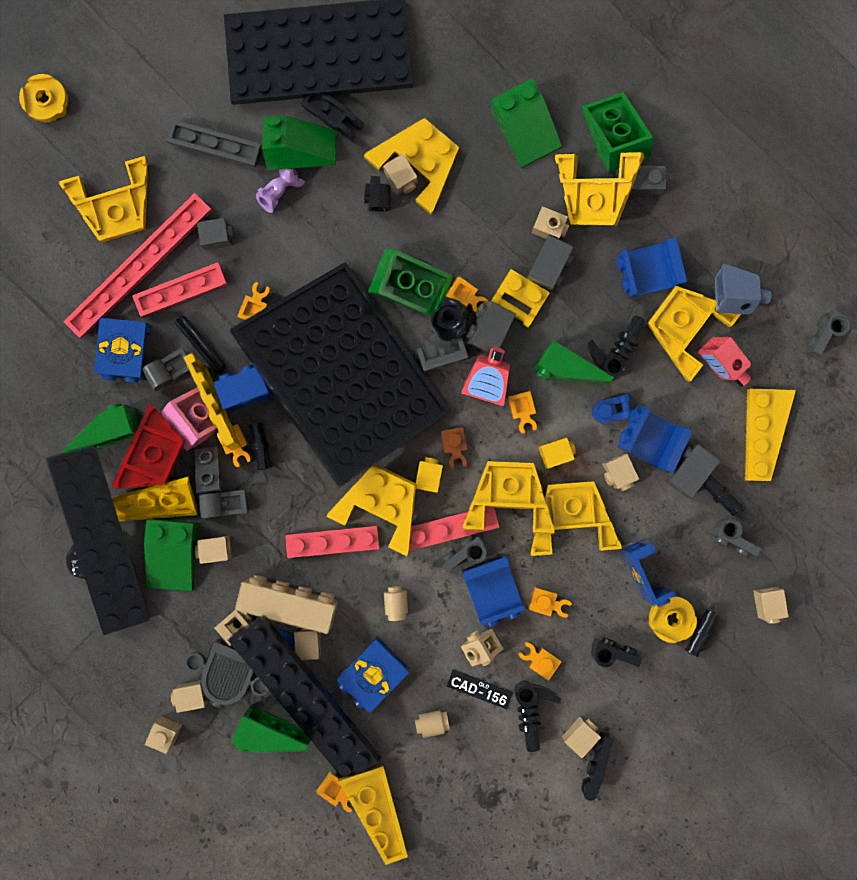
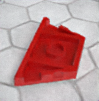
(150, 454)

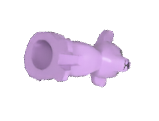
(269, 195)

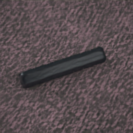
(200, 344)

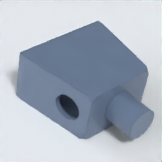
(738, 291)

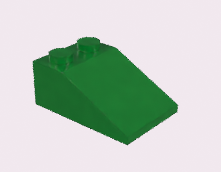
(525, 122)
(616, 129)
(296, 143)
(410, 282)
(565, 366)
(108, 428)
(170, 554)
(268, 733)

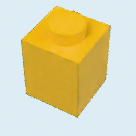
(557, 452)
(429, 475)

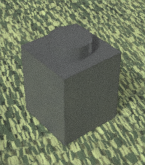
(215, 233)

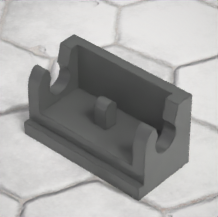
(442, 354)

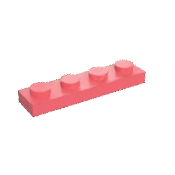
(180, 290)
(448, 529)
(332, 541)

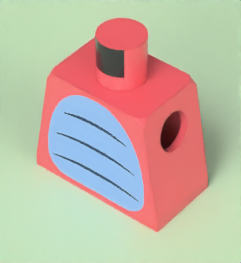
(726, 359)
(488, 378)

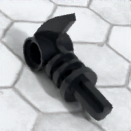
(623, 347)
(527, 709)

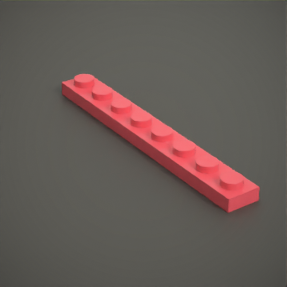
(138, 266)

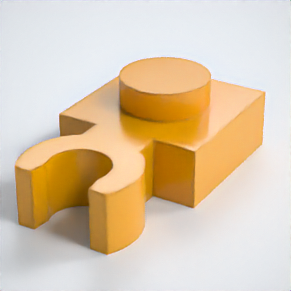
(465, 293)
(253, 304)
(522, 407)
(239, 451)
(545, 602)
(542, 661)
(333, 792)

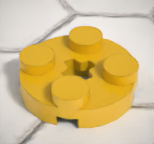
(34, 89)
(676, 631)

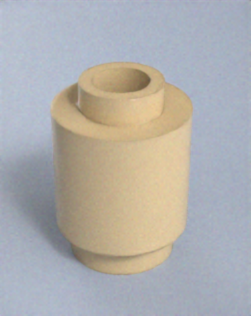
(396, 603)
(432, 723)

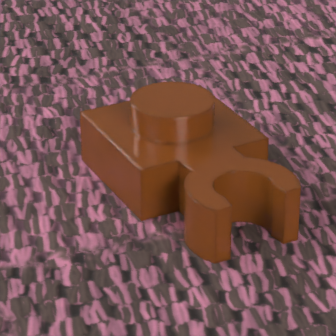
(454, 443)

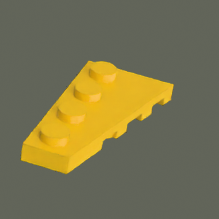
(211, 399)
(765, 429)
(158, 501)
(375, 808)

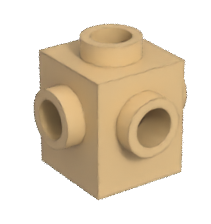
(481, 647)

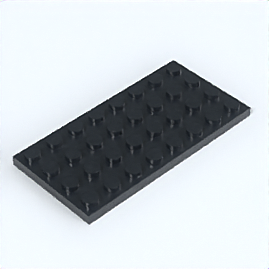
(317, 51)

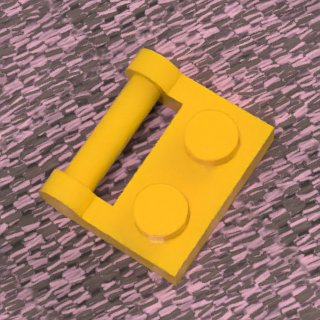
(524, 292)

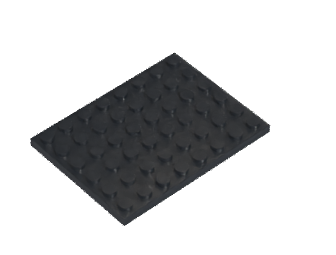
(340, 373)

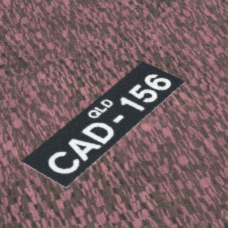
(479, 689)

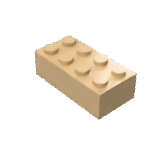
(287, 604)

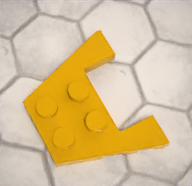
(427, 153)
(597, 200)
(115, 211)
(679, 321)
(509, 487)
(384, 496)
(576, 507)

